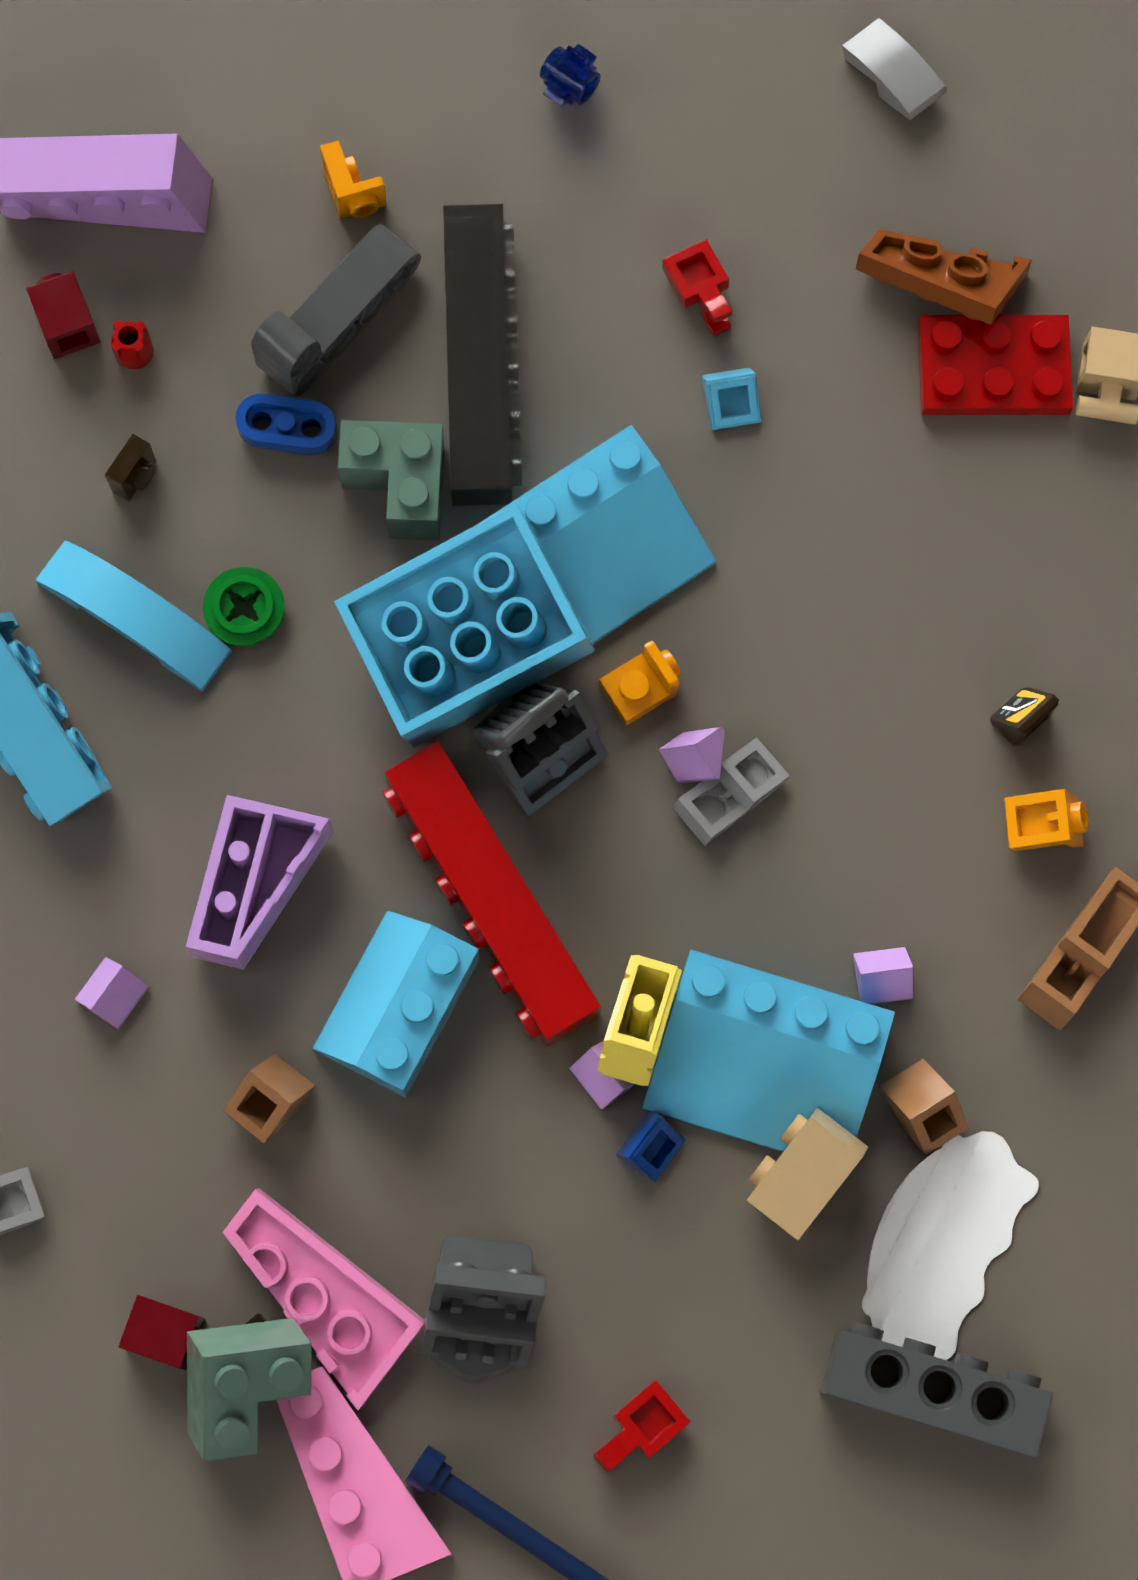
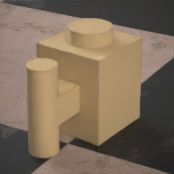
(1111, 372)

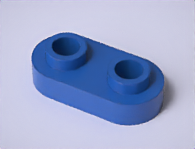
(288, 421)

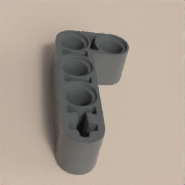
(307, 343)

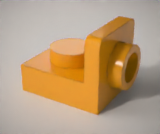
(348, 192)
(642, 683)
(1045, 820)

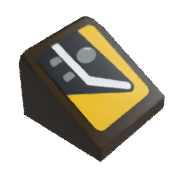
(1024, 714)

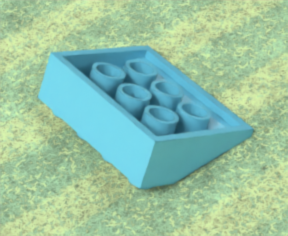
(615, 533)
(464, 626)
(760, 1050)

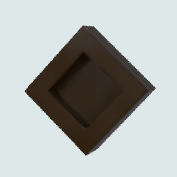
(132, 468)

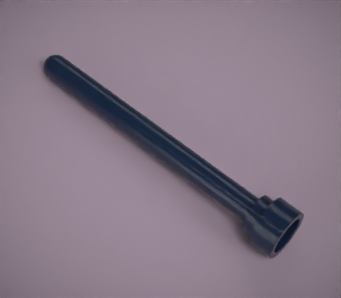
(434, 1476)

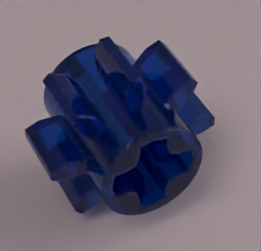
(570, 75)

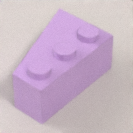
(251, 876)

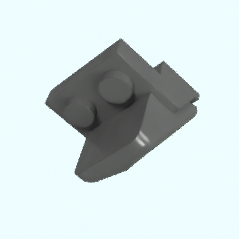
(540, 743)
(482, 1308)

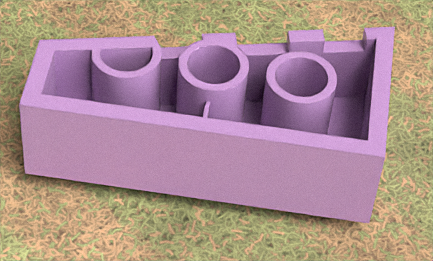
(105, 181)

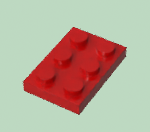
(996, 368)

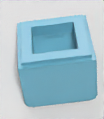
(732, 398)

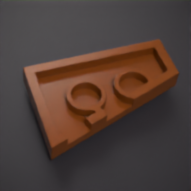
(952, 279)

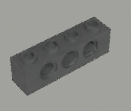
(1015, 1428)

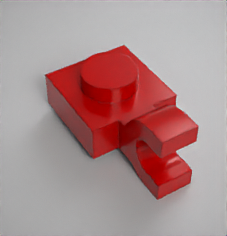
(700, 279)
(647, 1423)

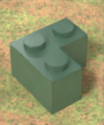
(398, 459)
(233, 1372)

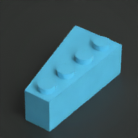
(34, 741)

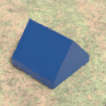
(651, 1146)

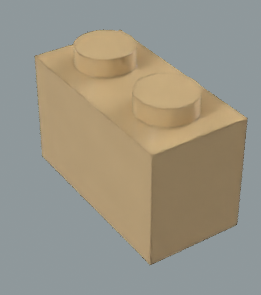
(806, 1172)

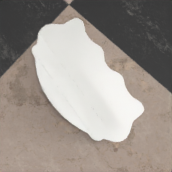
(941, 1237)

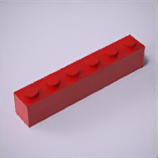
(492, 895)

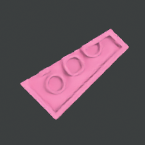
(339, 1307)
(359, 1497)

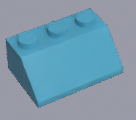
(397, 1001)

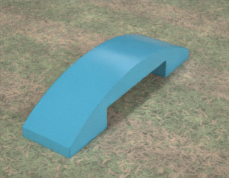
(135, 613)

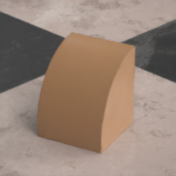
(268, 1097)
(925, 1106)

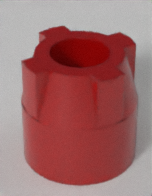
(136, 354)

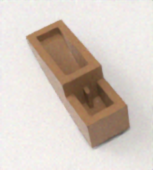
(1084, 951)

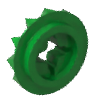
(243, 584)

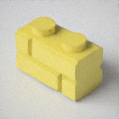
(639, 1020)

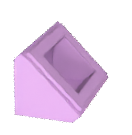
(695, 755)
(884, 975)
(112, 992)
(600, 1087)

